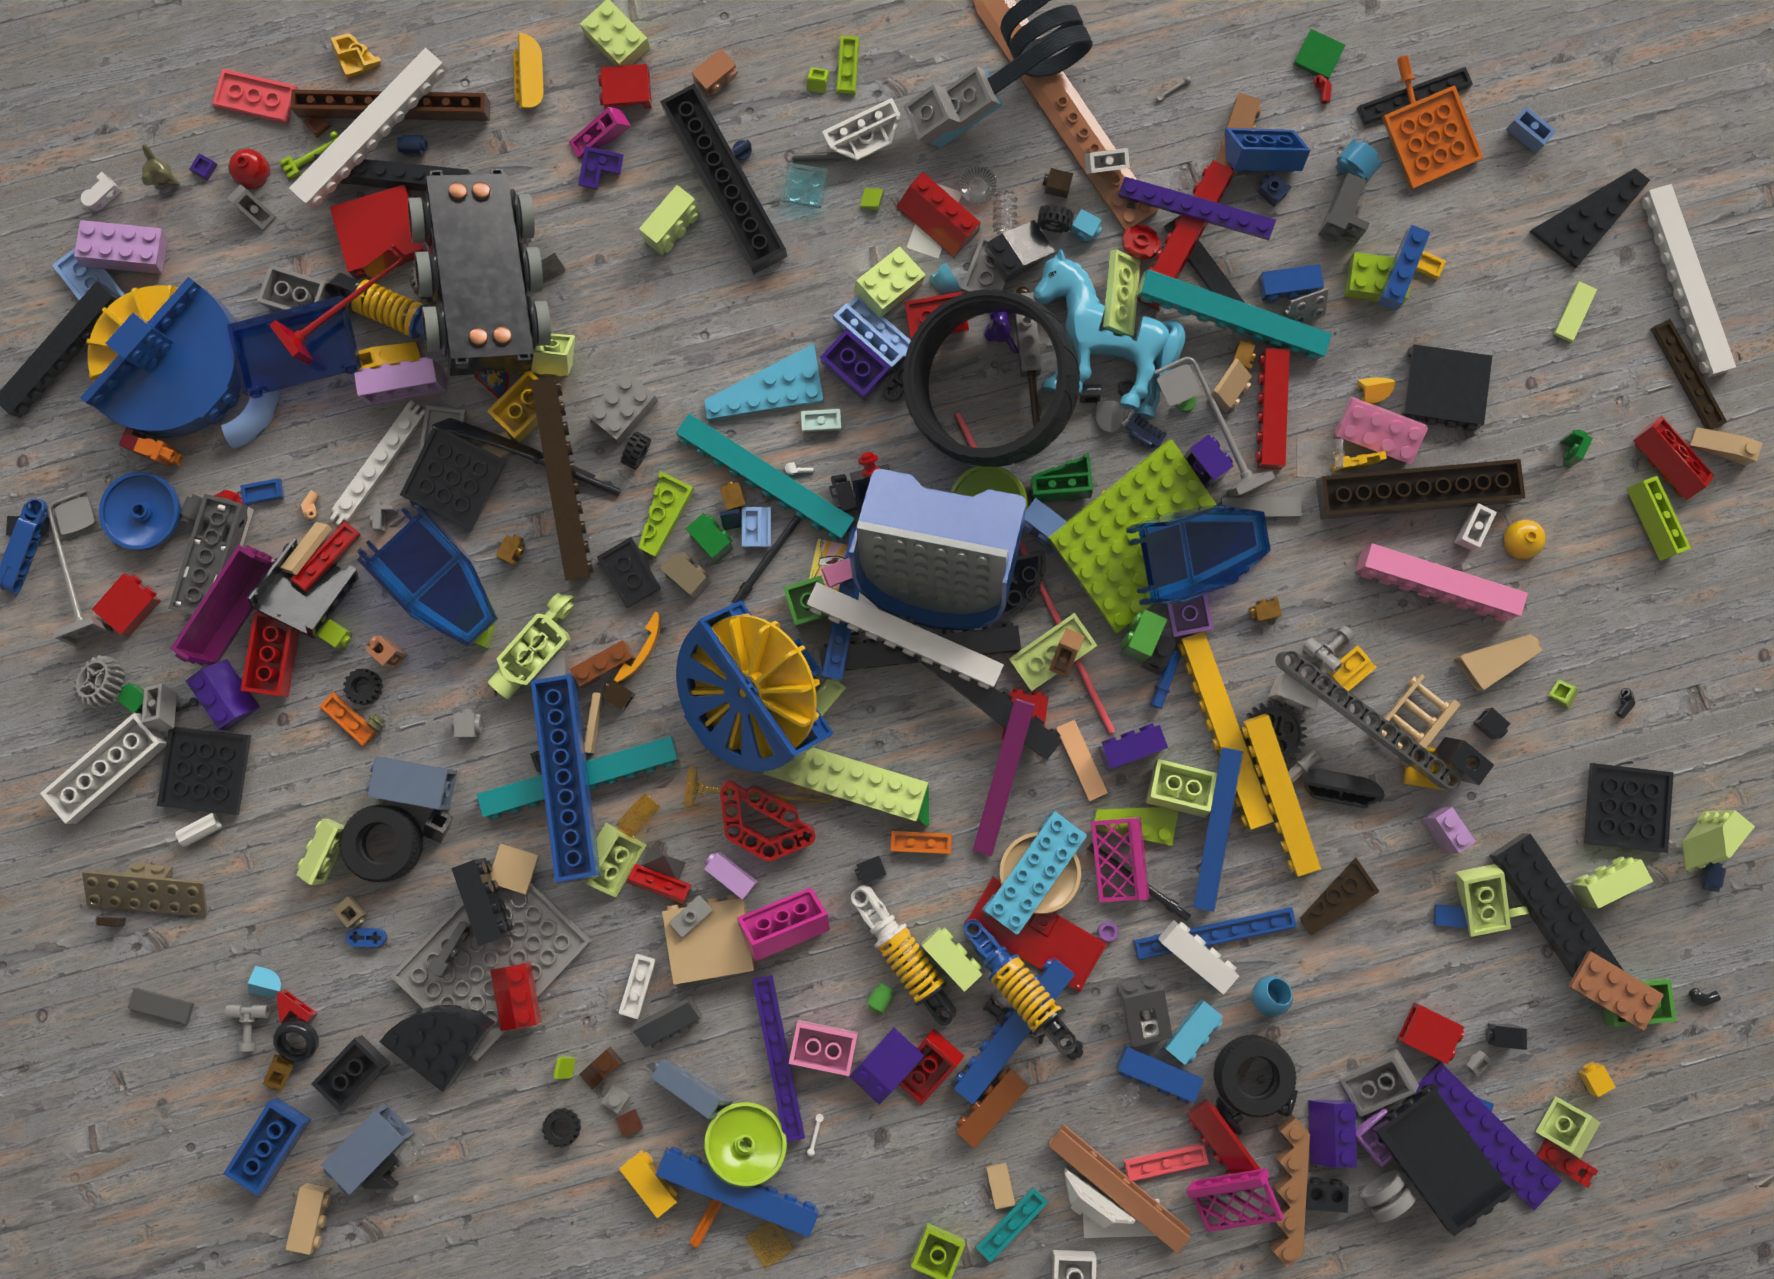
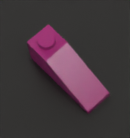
(600, 131)

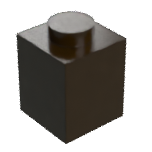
(1057, 182)
(618, 694)

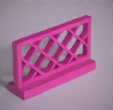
(1137, 855)
(1232, 1183)

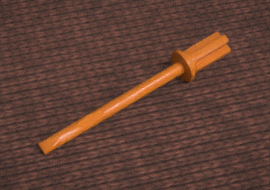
(1406, 76)

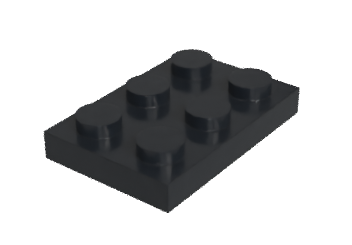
(629, 572)

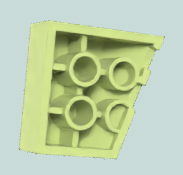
(1714, 838)

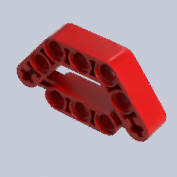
(798, 826)

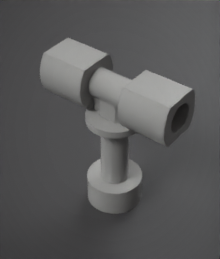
(1326, 652)
(247, 1016)

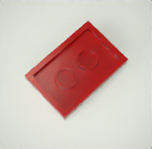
(919, 309)

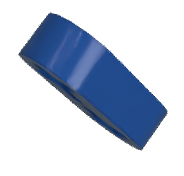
(366, 942)

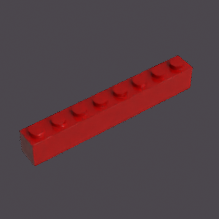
(1189, 230)

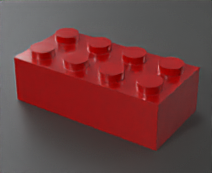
(269, 657)

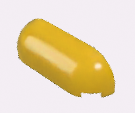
(527, 72)

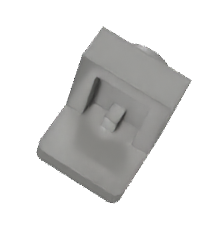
(378, 519)

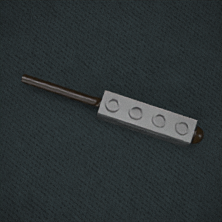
(1029, 353)

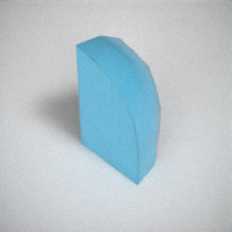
(945, 281)
(264, 982)

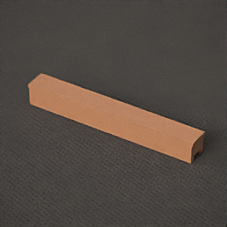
(1120, 1188)

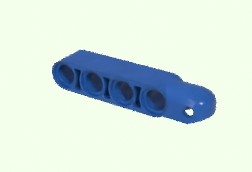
(22, 545)

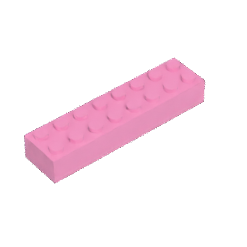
(1440, 582)

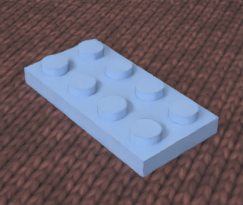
(82, 278)

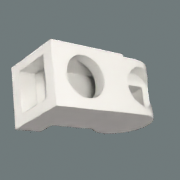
(101, 193)

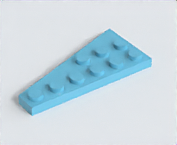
(779, 386)

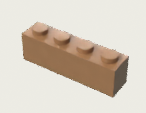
(1242, 116)

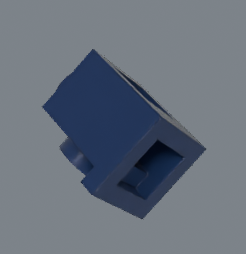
(1270, 194)

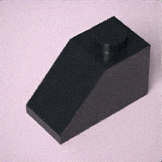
(1506, 1036)

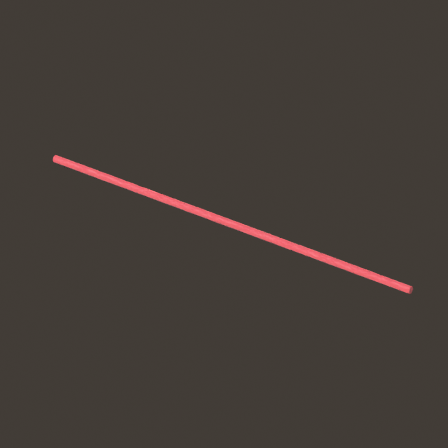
(1050, 605)

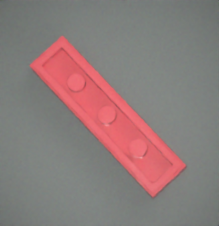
(1166, 1162)

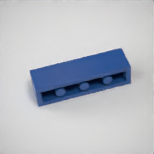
(1403, 267)
(1159, 1074)

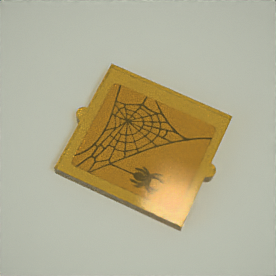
(769, 1243)

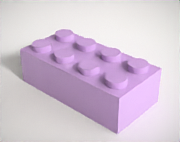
(121, 247)
(400, 381)

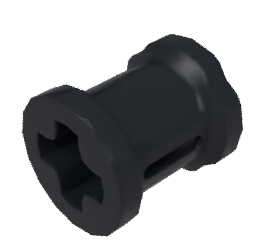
(996, 1008)

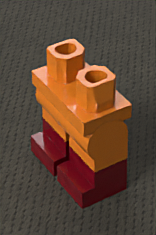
(150, 448)

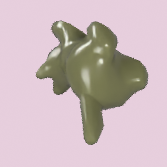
(156, 171)

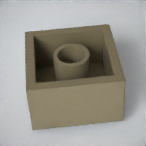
(685, 575)

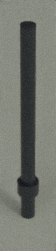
(746, 587)
(1171, 905)

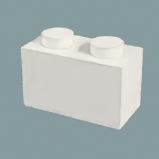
(1107, 160)
(1475, 527)

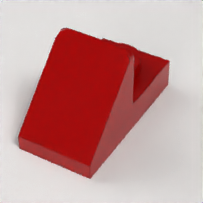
(290, 1004)

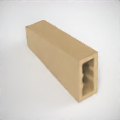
(1494, 662)

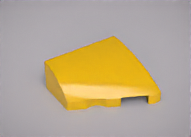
(353, 56)

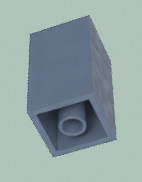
(411, 783)
(366, 1149)

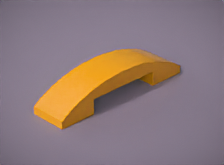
(627, 671)

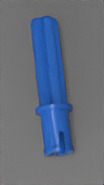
(1165, 681)

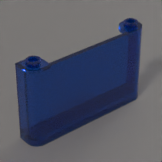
(268, 366)

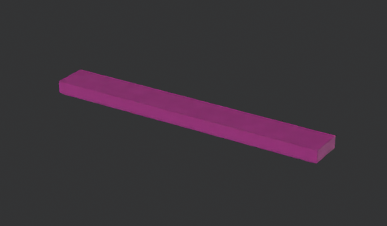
(1003, 777)

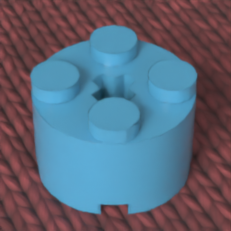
(1358, 160)

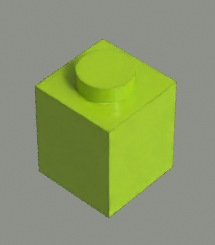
(335, 634)

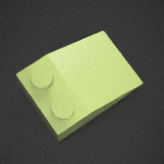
(1484, 899)

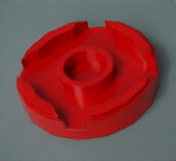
(1141, 242)

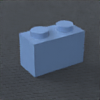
(1531, 130)

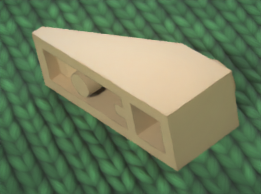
(1726, 445)

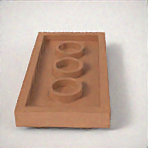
(1616, 990)

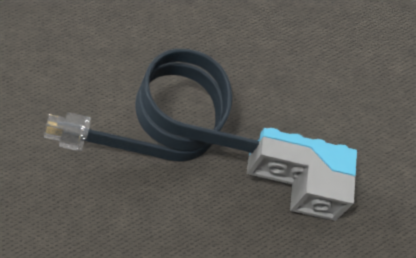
(947, 112)

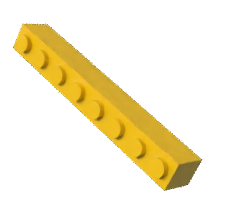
(1281, 795)

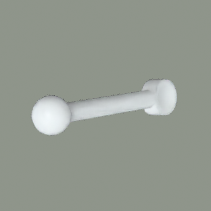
(819, 1118)

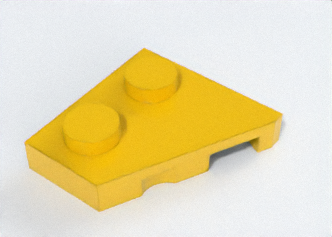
(1360, 461)

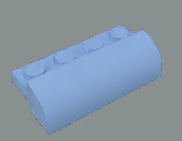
(875, 333)

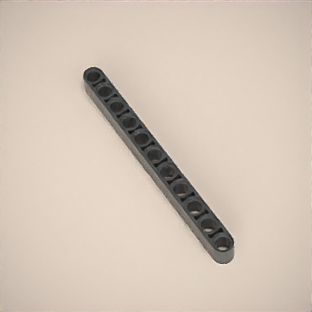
(1377, 722)

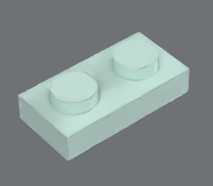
(821, 420)

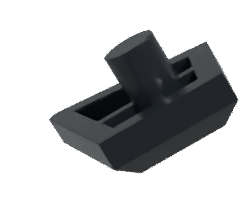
(1232, 1121)

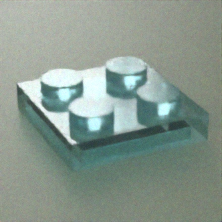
(805, 185)

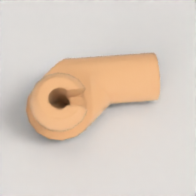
(308, 505)

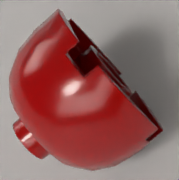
(249, 168)

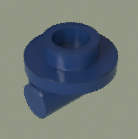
(742, 149)

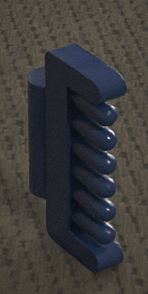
(1142, 435)

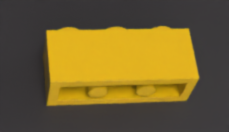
(652, 1189)

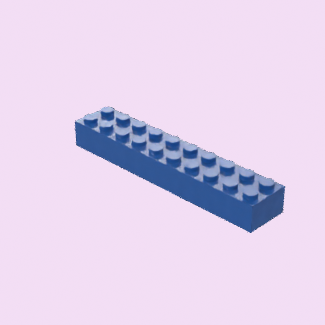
(565, 779)

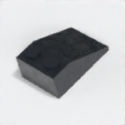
(1018, 250)

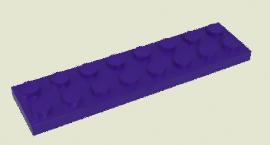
(1504, 1150)

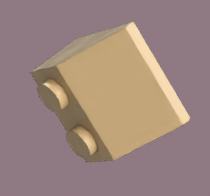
(1231, 385)

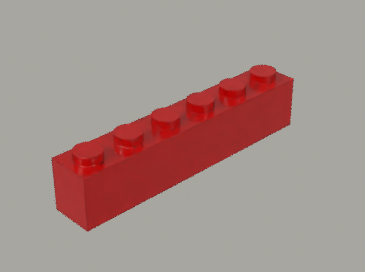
(1273, 408)

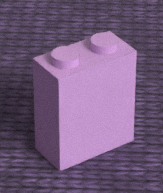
(1448, 830)
(730, 874)

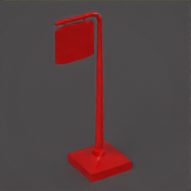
(375, 268)

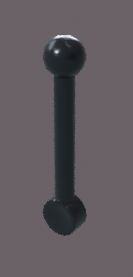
(193, 701)

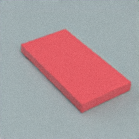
(253, 96)

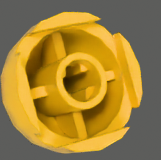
(1524, 539)

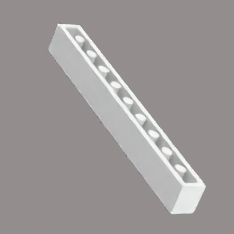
(368, 129)
(1688, 281)
(904, 635)

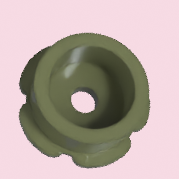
(376, 722)

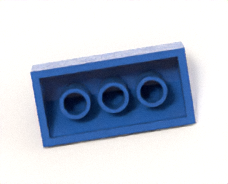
(1265, 149)

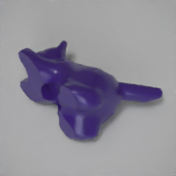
(1000, 330)

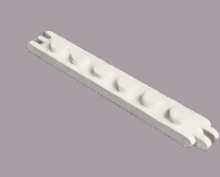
(377, 464)

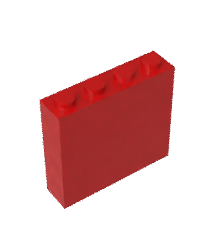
(372, 225)

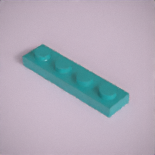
(1011, 1224)

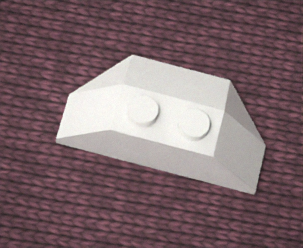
(865, 131)
(1094, 1204)

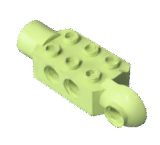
(532, 648)

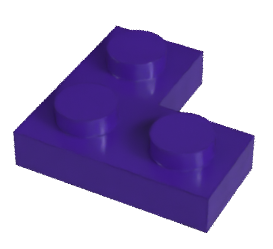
(594, 162)

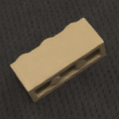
(308, 1219)

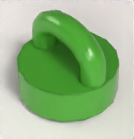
(1187, 405)

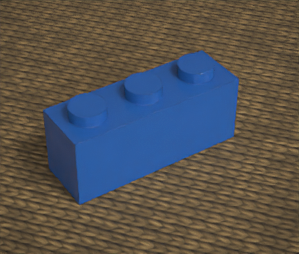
(1290, 282)

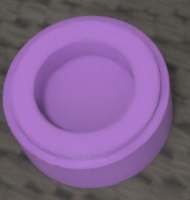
(1108, 931)

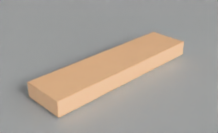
(1081, 760)

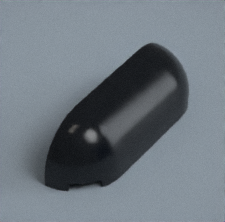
(1342, 788)

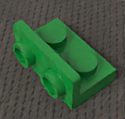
(1578, 444)

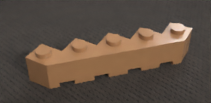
(1292, 1190)

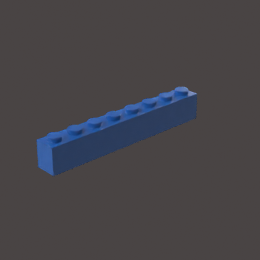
(1007, 1037)
(757, 1200)

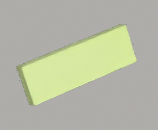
(1575, 312)

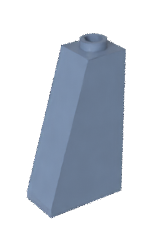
(690, 1089)

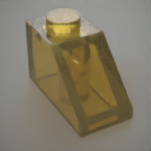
(638, 815)

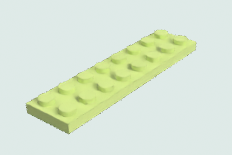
(855, 782)

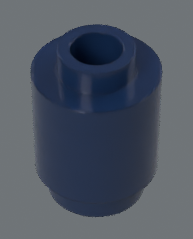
(412, 145)
(1713, 877)

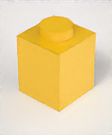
(1596, 1079)

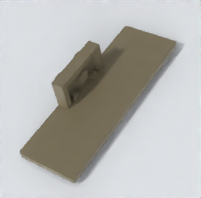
(145, 889)

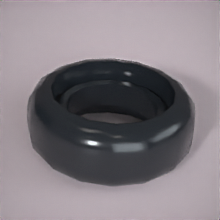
(289, 1052)

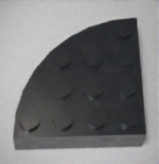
(438, 1041)

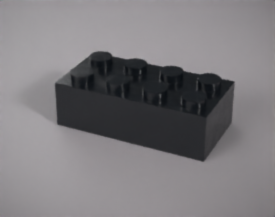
(482, 901)

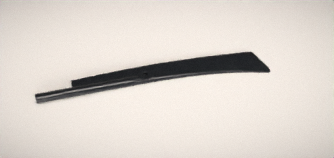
(467, 430)

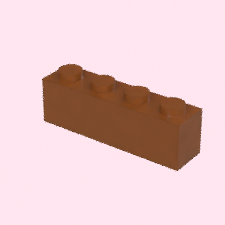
(992, 1107)

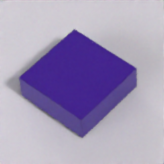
(203, 166)

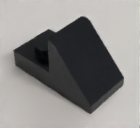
(382, 1176)

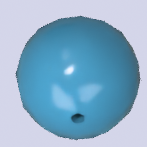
(1272, 996)

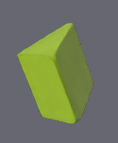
(817, 80)
(872, 198)
(1563, 693)
(564, 1067)

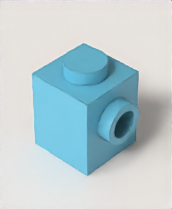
(1086, 226)

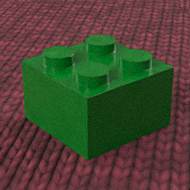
(709, 538)

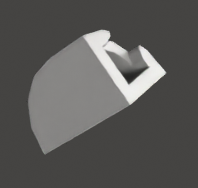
(1109, 415)

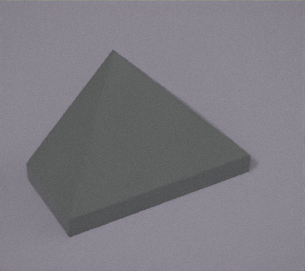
(663, 863)

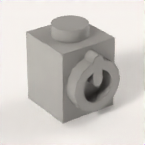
(467, 724)

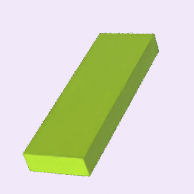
(847, 65)

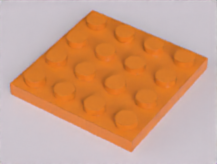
(1432, 137)

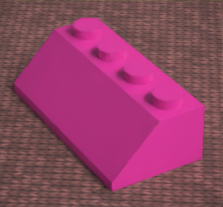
(783, 923)

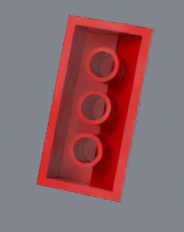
(938, 214)
(1673, 458)
(1221, 1138)

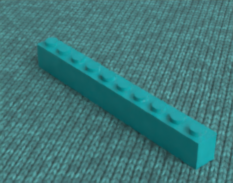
(1233, 314)
(765, 477)
(600, 770)

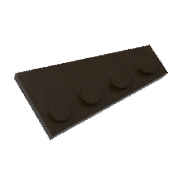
(1342, 895)

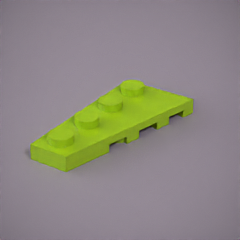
(667, 506)

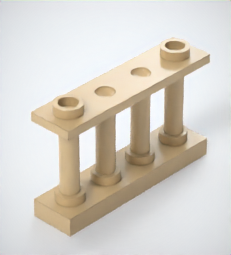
(1434, 724)

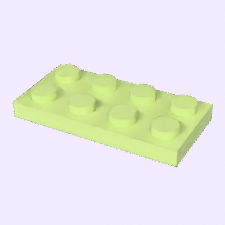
(1121, 293)
(1035, 659)

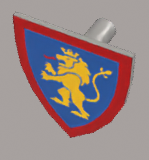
(493, 382)

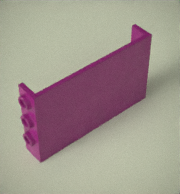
(222, 608)

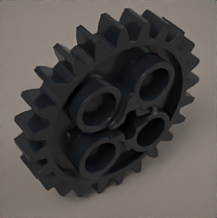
(1290, 740)

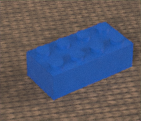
(267, 1146)

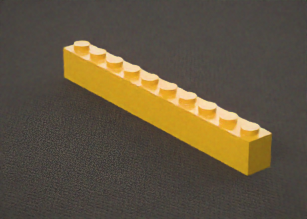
(1224, 726)

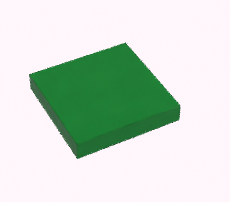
(1319, 54)

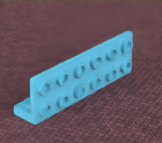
(1035, 872)

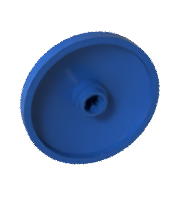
(139, 511)

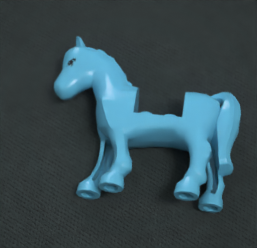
(1149, 352)

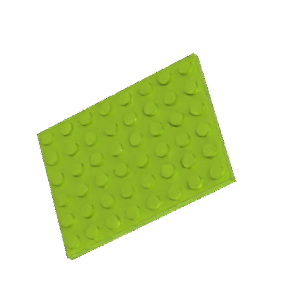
(1097, 541)

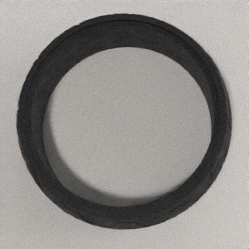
(931, 336)

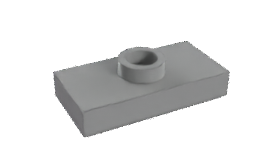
(691, 916)

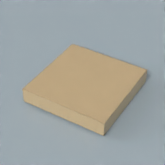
(514, 868)

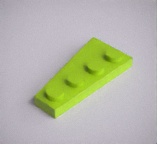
(1157, 822)

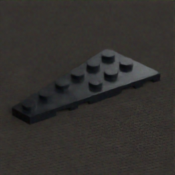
(1582, 225)

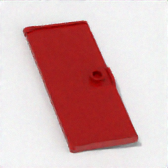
(1043, 939)

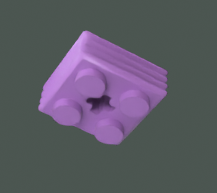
(1369, 1140)

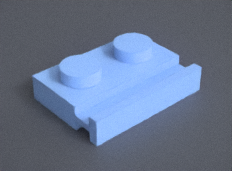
(756, 527)

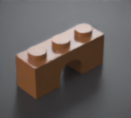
(601, 663)

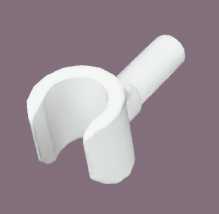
(792, 470)

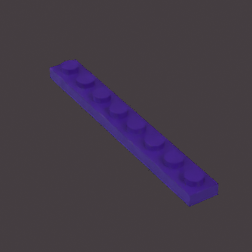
(1197, 208)
(778, 1058)

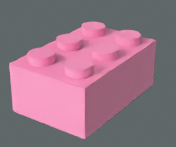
(823, 1047)

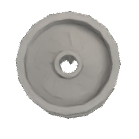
(1388, 1196)

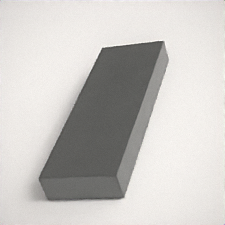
(160, 1005)

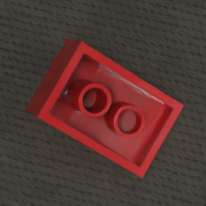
(936, 1065)

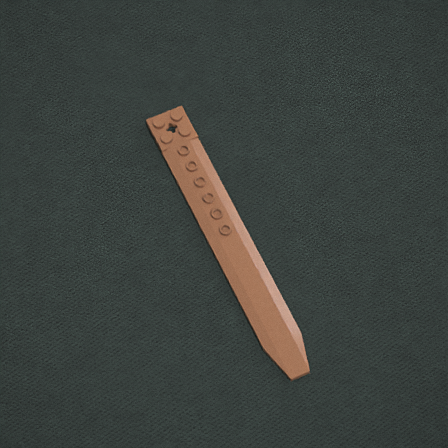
(1070, 120)

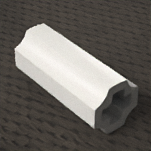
(198, 829)

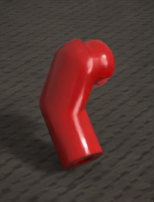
(1324, 87)

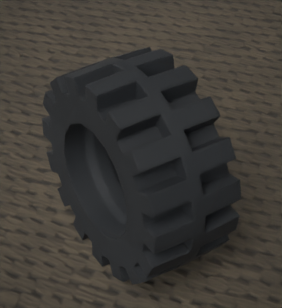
(1055, 218)
(635, 450)
(350, 686)
(550, 1134)

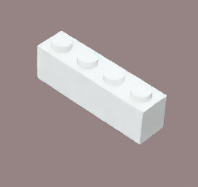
(1198, 956)

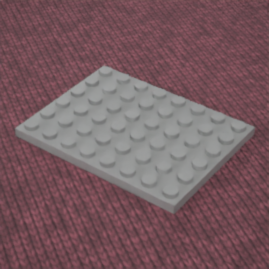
(538, 935)

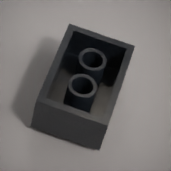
(350, 1073)

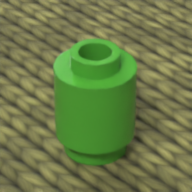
(880, 998)

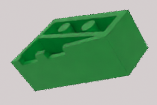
(1064, 482)

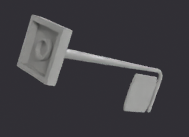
(1180, 386)
(73, 517)

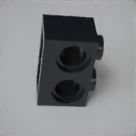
(1324, 1201)

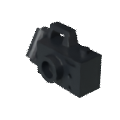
(844, 493)

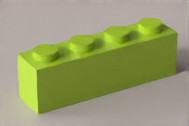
(1658, 518)

